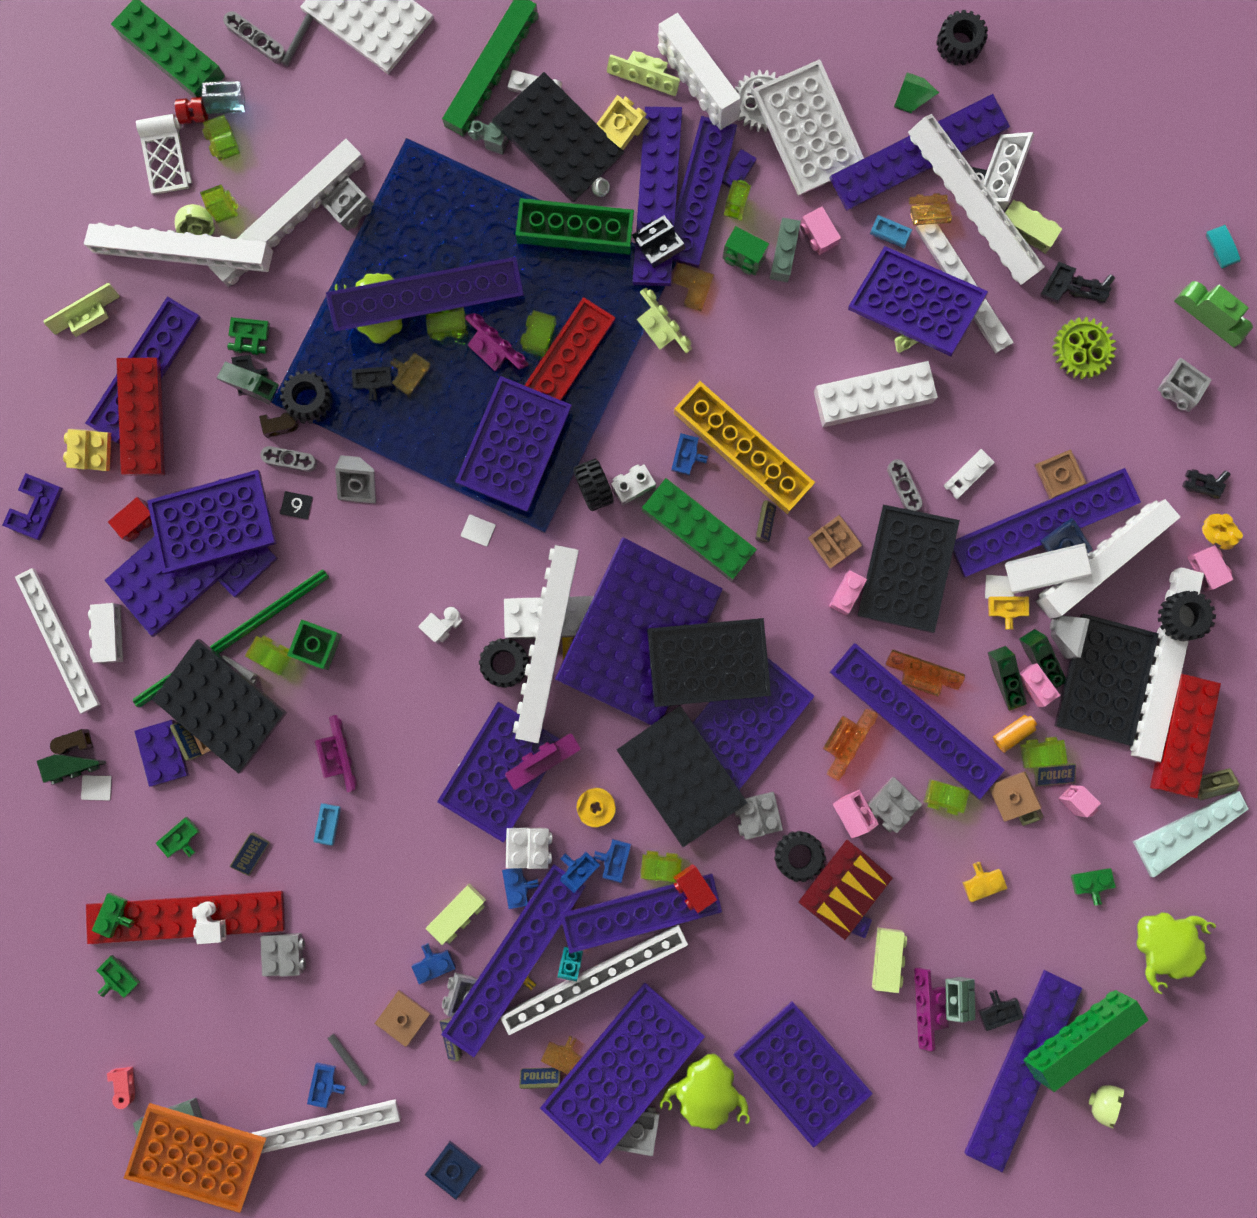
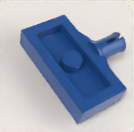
(687, 454)
(614, 860)
(578, 870)
(517, 887)
(432, 965)
(323, 1085)

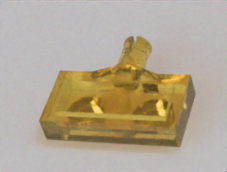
(409, 372)
(561, 1056)

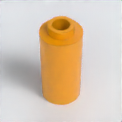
(1015, 733)

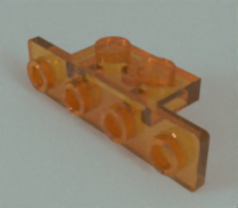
(924, 674)
(846, 740)

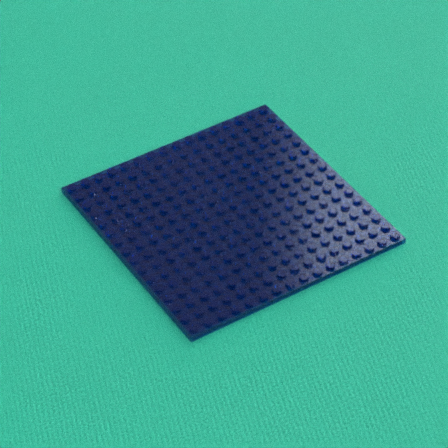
(448, 217)

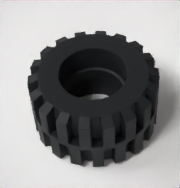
(962, 23)
(301, 383)
(593, 484)
(1202, 616)
(488, 656)
(816, 861)

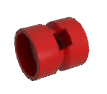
(185, 108)

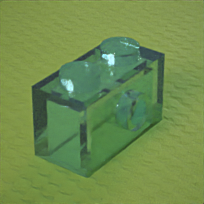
(223, 97)

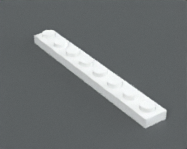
(951, 264)
(57, 641)
(330, 1125)

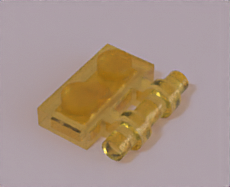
(930, 214)

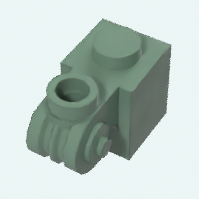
(492, 136)

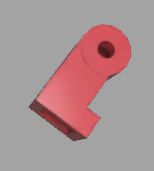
(123, 1086)

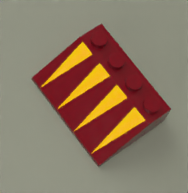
(845, 889)

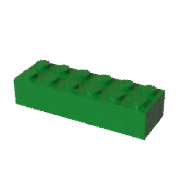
(166, 48)
(575, 226)
(698, 529)
(1085, 1040)

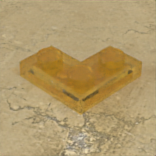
(697, 282)

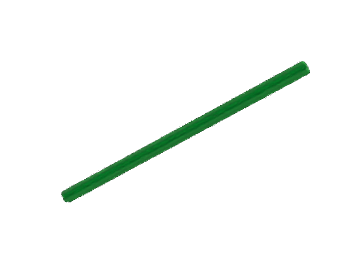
(246, 627)

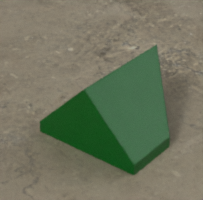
(914, 93)

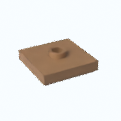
(1060, 474)
(1015, 796)
(402, 1018)

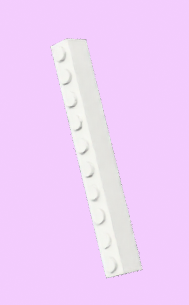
(975, 199)
(298, 202)
(179, 247)
(547, 643)
(1164, 676)
(594, 979)

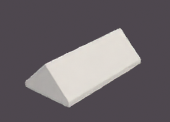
(1007, 166)
(1048, 568)

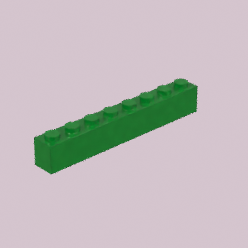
(490, 65)

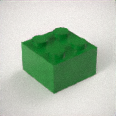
(745, 251)
(314, 645)

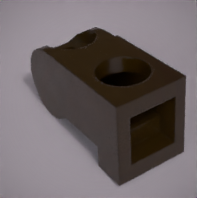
(278, 425)
(65, 743)

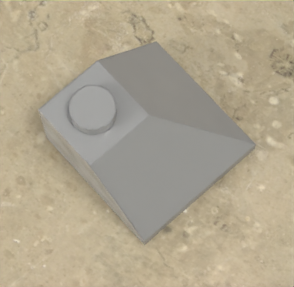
(355, 480)
(1069, 635)

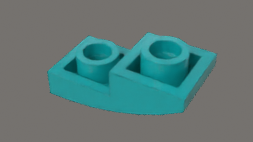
(1224, 246)
(570, 965)

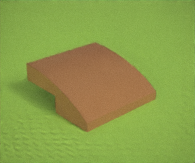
(835, 541)

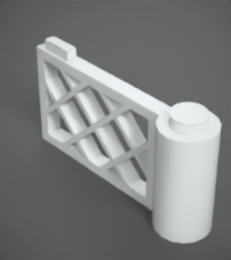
(159, 129)

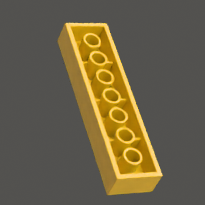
(743, 447)

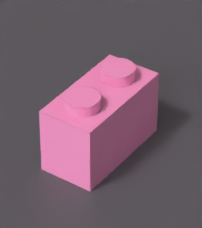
(820, 231)
(1211, 563)
(847, 592)
(1038, 685)
(1080, 801)
(855, 814)

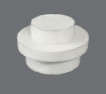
(600, 187)

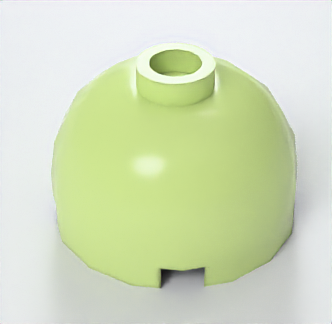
(194, 220)
(1106, 1104)

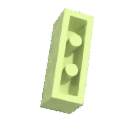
(1032, 226)
(456, 915)
(889, 960)

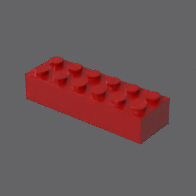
(140, 416)
(1187, 737)

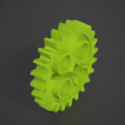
(1100, 345)

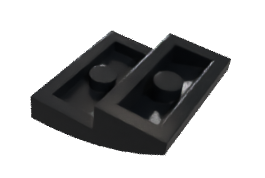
(658, 241)

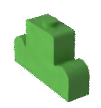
(1217, 311)

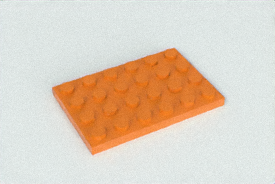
(194, 1157)

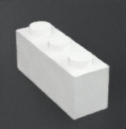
(106, 633)

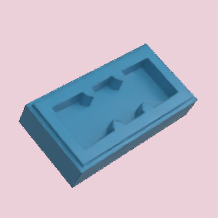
(891, 231)
(327, 824)

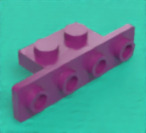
(491, 346)
(333, 755)
(542, 761)
(930, 1009)

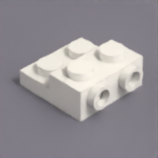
(528, 848)

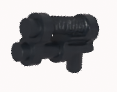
(1098, 291)
(1212, 487)

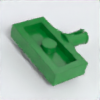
(178, 838)
(1093, 883)
(111, 916)
(116, 977)

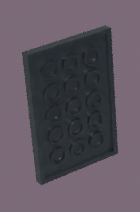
(558, 137)
(908, 568)
(708, 662)
(1108, 682)
(219, 706)
(681, 776)

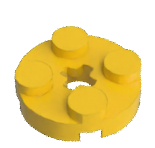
(1221, 530)
(601, 817)

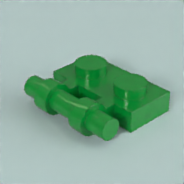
(248, 329)

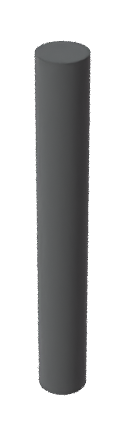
(297, 39)
(348, 1060)

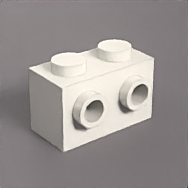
(633, 484)

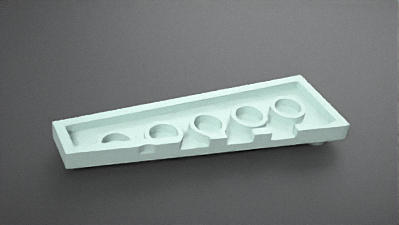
(1178, 838)

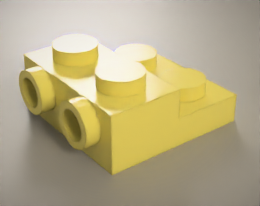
(622, 121)
(87, 449)

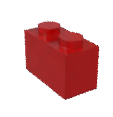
(131, 520)
(695, 889)

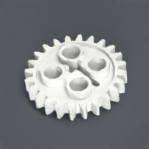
(752, 115)

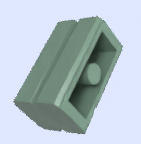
(960, 999)

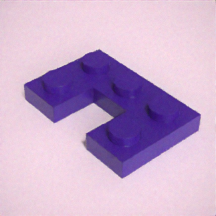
(36, 520)

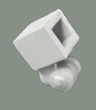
(439, 629)
(207, 929)

